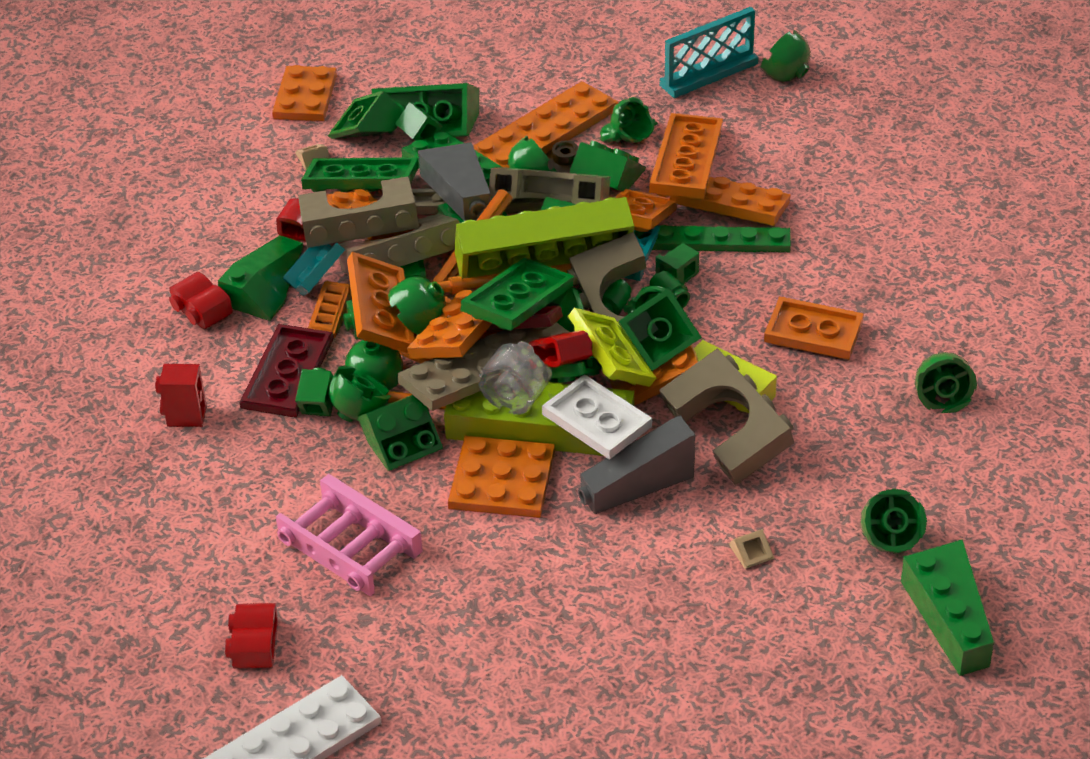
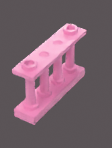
(355, 509)

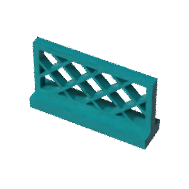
(713, 66)

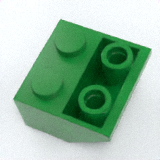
(605, 161)
(400, 432)

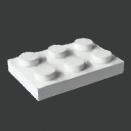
(597, 416)

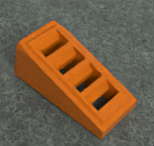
(336, 295)

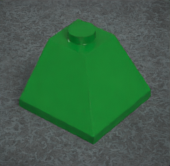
(368, 116)
(659, 329)

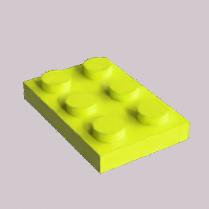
(612, 348)

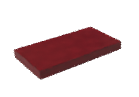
(279, 370)

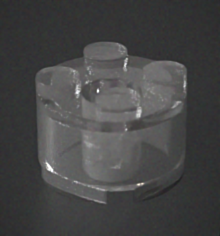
(514, 377)

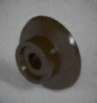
(562, 156)

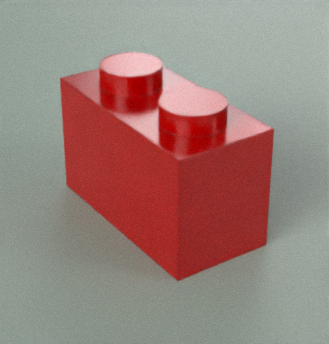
(182, 395)

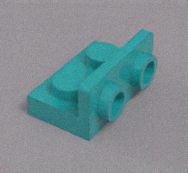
(312, 267)

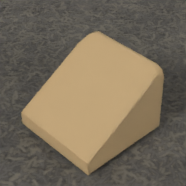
(315, 151)
(752, 549)

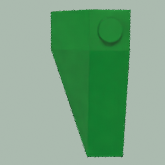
(450, 104)
(257, 279)

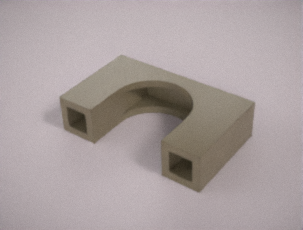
(543, 184)
(389, 214)
(432, 238)
(602, 266)
(718, 380)

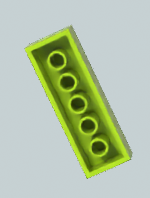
(542, 235)
(480, 418)

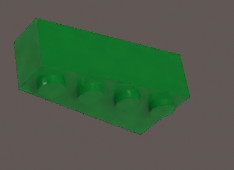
(950, 603)

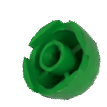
(788, 58)
(528, 155)
(417, 301)
(375, 361)
(949, 378)
(355, 394)
(893, 521)

